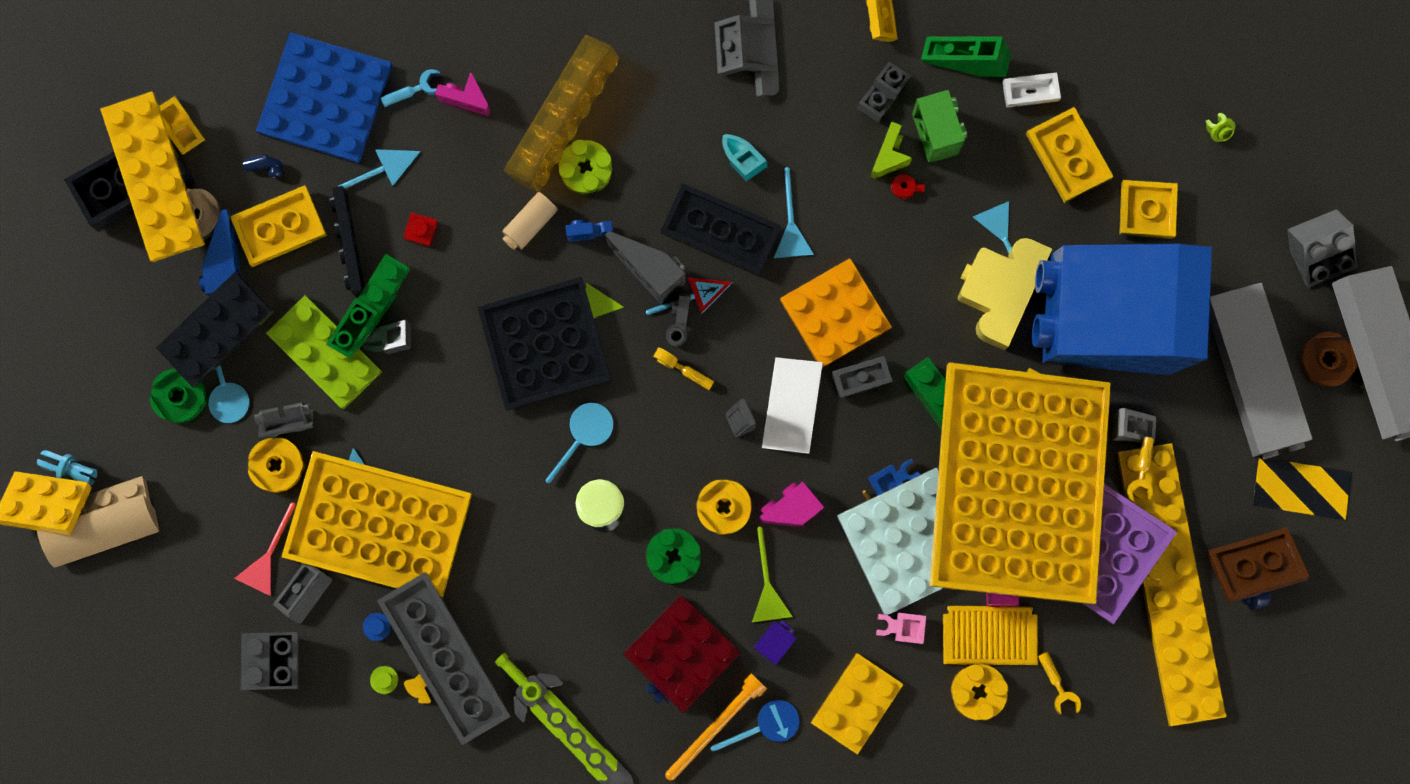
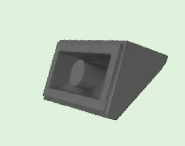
(302, 592)

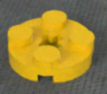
(276, 449)
(721, 522)
(964, 696)

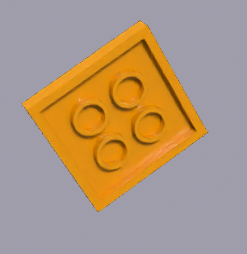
(835, 313)

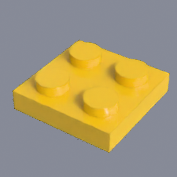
(1148, 209)

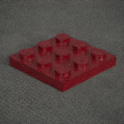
(681, 654)

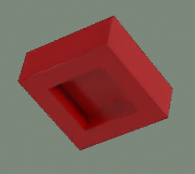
(420, 229)

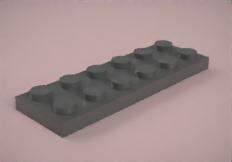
(444, 658)

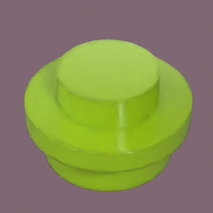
(384, 679)

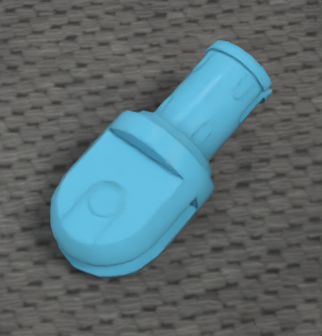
(67, 467)

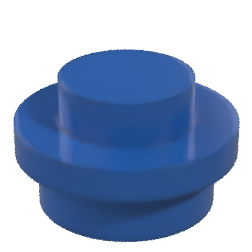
(376, 626)

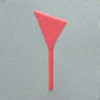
(259, 573)

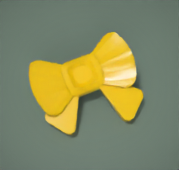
(417, 689)

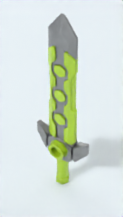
(563, 723)

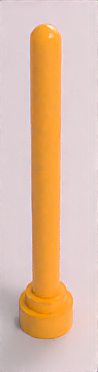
(751, 689)

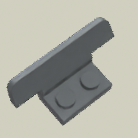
(750, 45)

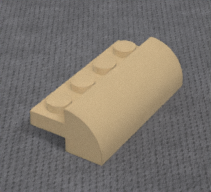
(106, 521)

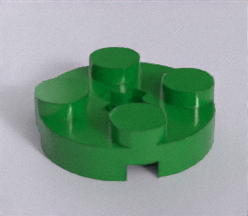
(176, 411)
(668, 541)

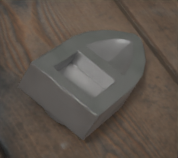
(390, 338)

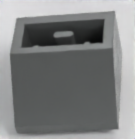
(1323, 247)
(269, 661)

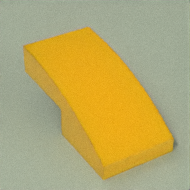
(180, 126)

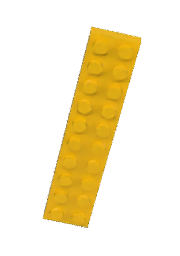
(1175, 597)

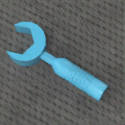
(409, 91)

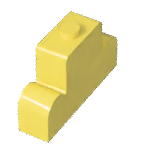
(1002, 288)

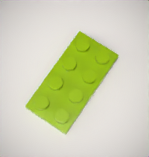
(304, 336)

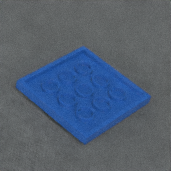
(324, 98)

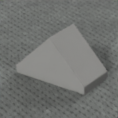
(1132, 426)

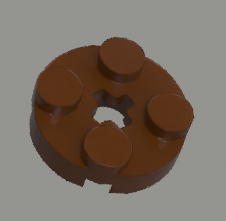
(1319, 372)

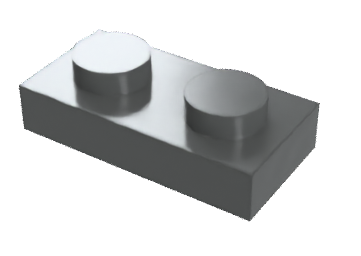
(862, 377)

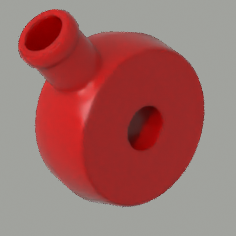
(909, 182)

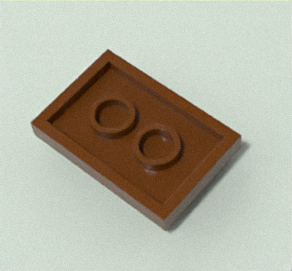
(1258, 565)

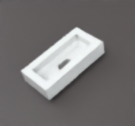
(1045, 87)

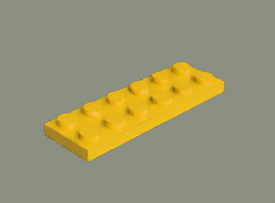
(152, 176)

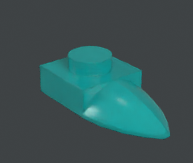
(743, 156)

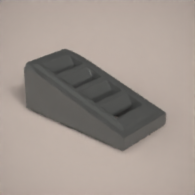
(741, 418)

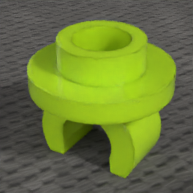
(1222, 130)

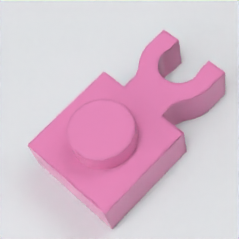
(906, 628)

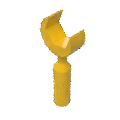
(670, 361)
(1144, 463)
(1055, 680)

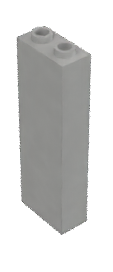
(1381, 344)
(1258, 371)

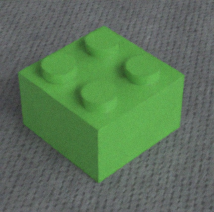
(939, 126)

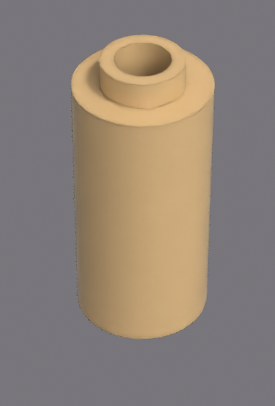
(529, 221)

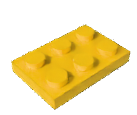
(1069, 155)
(278, 226)
(43, 503)
(856, 703)

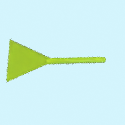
(769, 604)

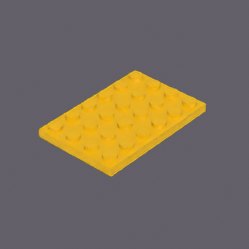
(375, 523)

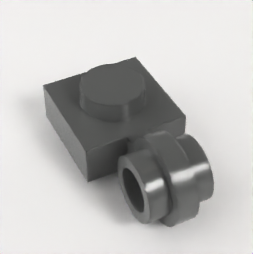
(680, 310)

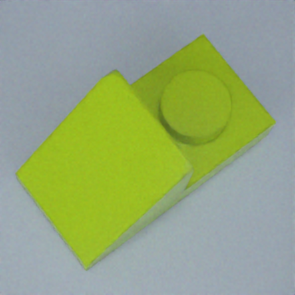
(890, 160)

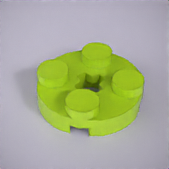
(599, 160)

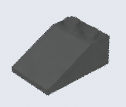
(650, 266)

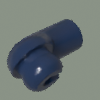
(263, 161)

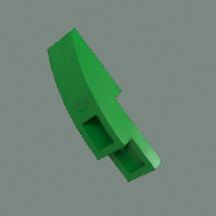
(369, 307)

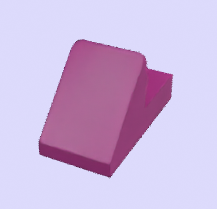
(470, 99)

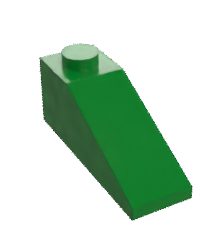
(969, 55)

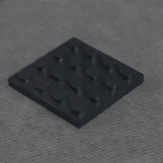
(544, 343)

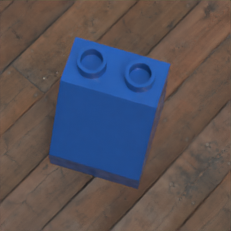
(1125, 307)

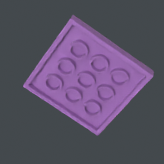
(1127, 553)

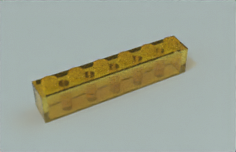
(562, 113)

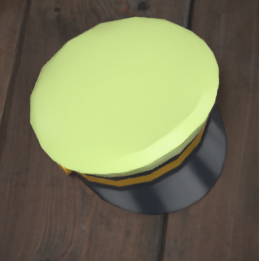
(600, 505)

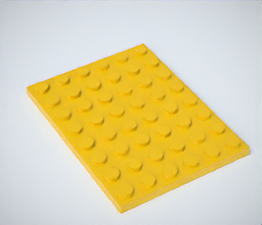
(1020, 484)

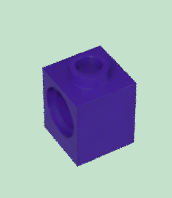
(775, 641)

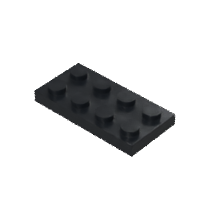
(720, 229)
(214, 330)

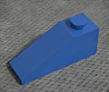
(222, 255)

